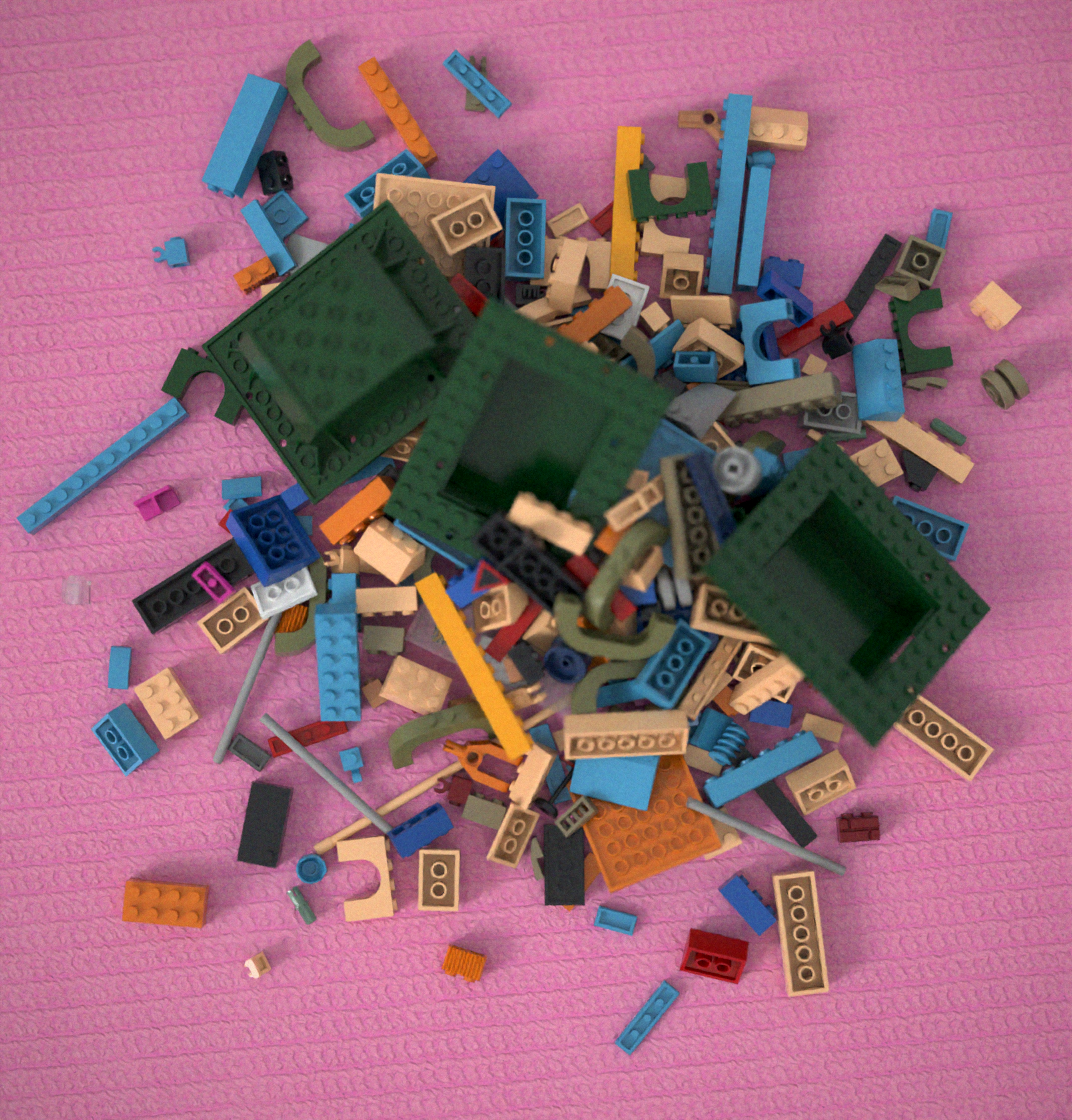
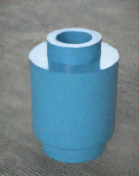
(760, 157)

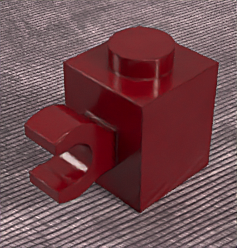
(457, 789)

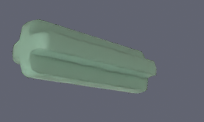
(948, 432)

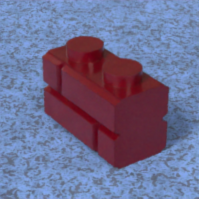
(857, 828)

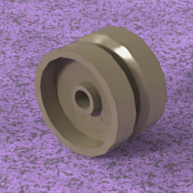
(1004, 384)

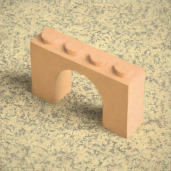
(653, 240)
(597, 256)
(376, 851)

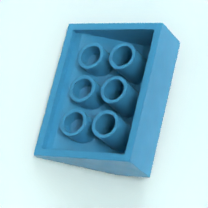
(617, 779)

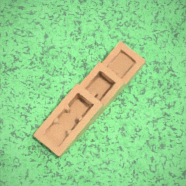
(541, 312)
(636, 503)

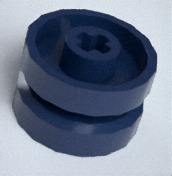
(565, 662)

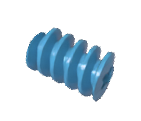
(729, 744)

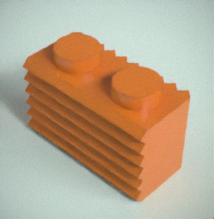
(256, 275)
(293, 619)
(464, 963)

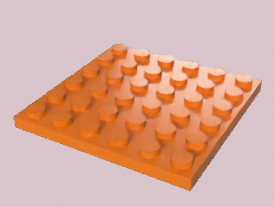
(641, 843)

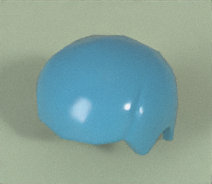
(311, 868)

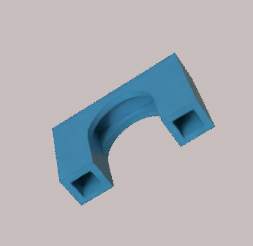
(754, 320)

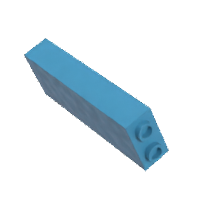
(244, 136)
(752, 229)

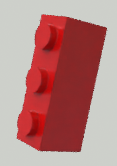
(714, 956)

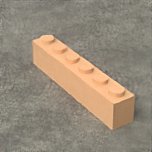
(925, 447)
(763, 685)

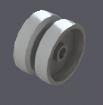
(746, 464)
(670, 587)

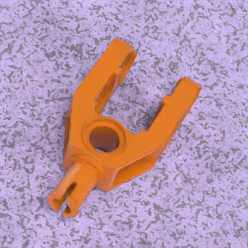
(471, 766)

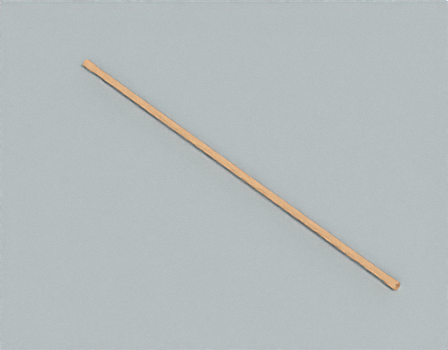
(330, 842)

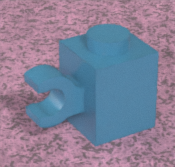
(175, 254)
(352, 760)

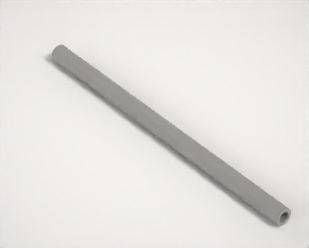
(246, 688)
(326, 773)
(765, 836)

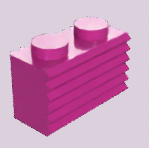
(214, 583)

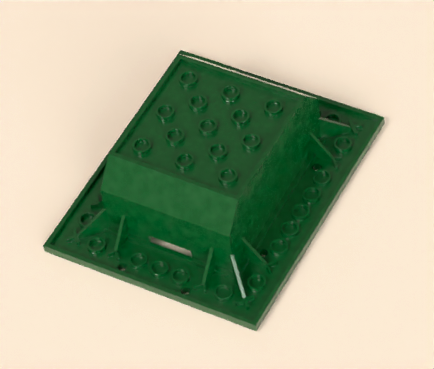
(346, 351)
(527, 429)
(847, 590)

